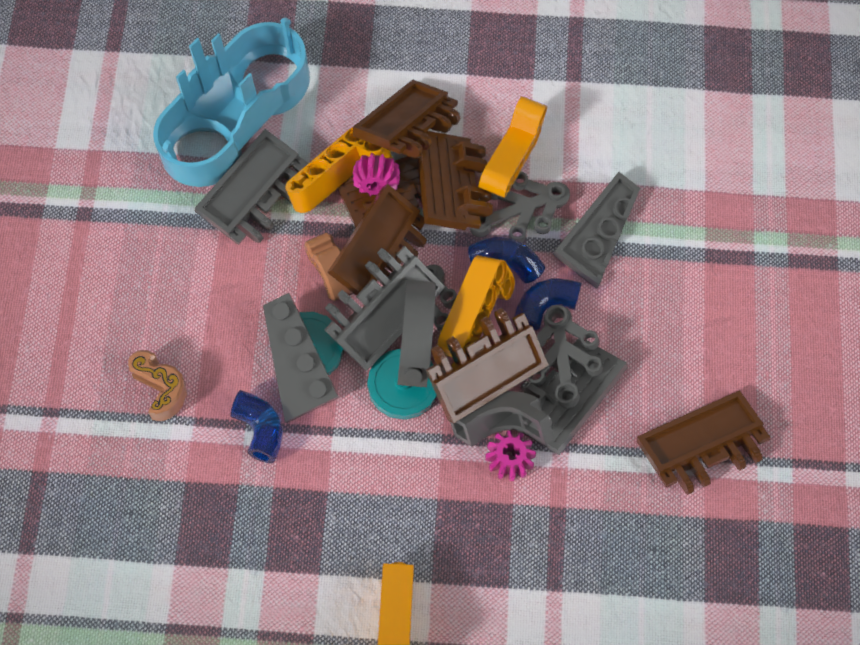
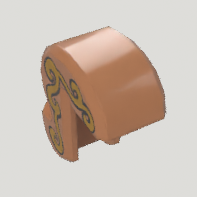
(322, 254)
(162, 378)

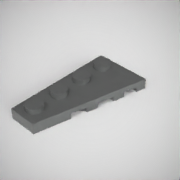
(595, 235)
(297, 364)

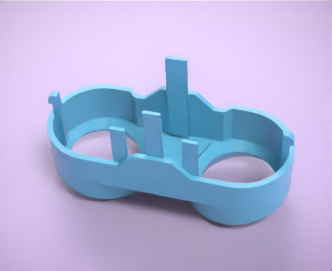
(224, 103)

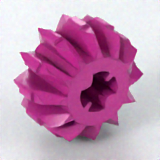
(375, 172)
(519, 450)

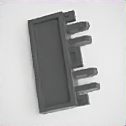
(251, 183)
(380, 321)
(592, 391)

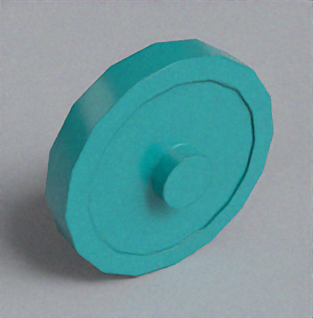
(327, 347)
(395, 399)

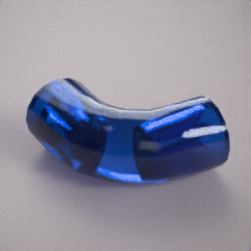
(516, 254)
(546, 294)
(264, 422)

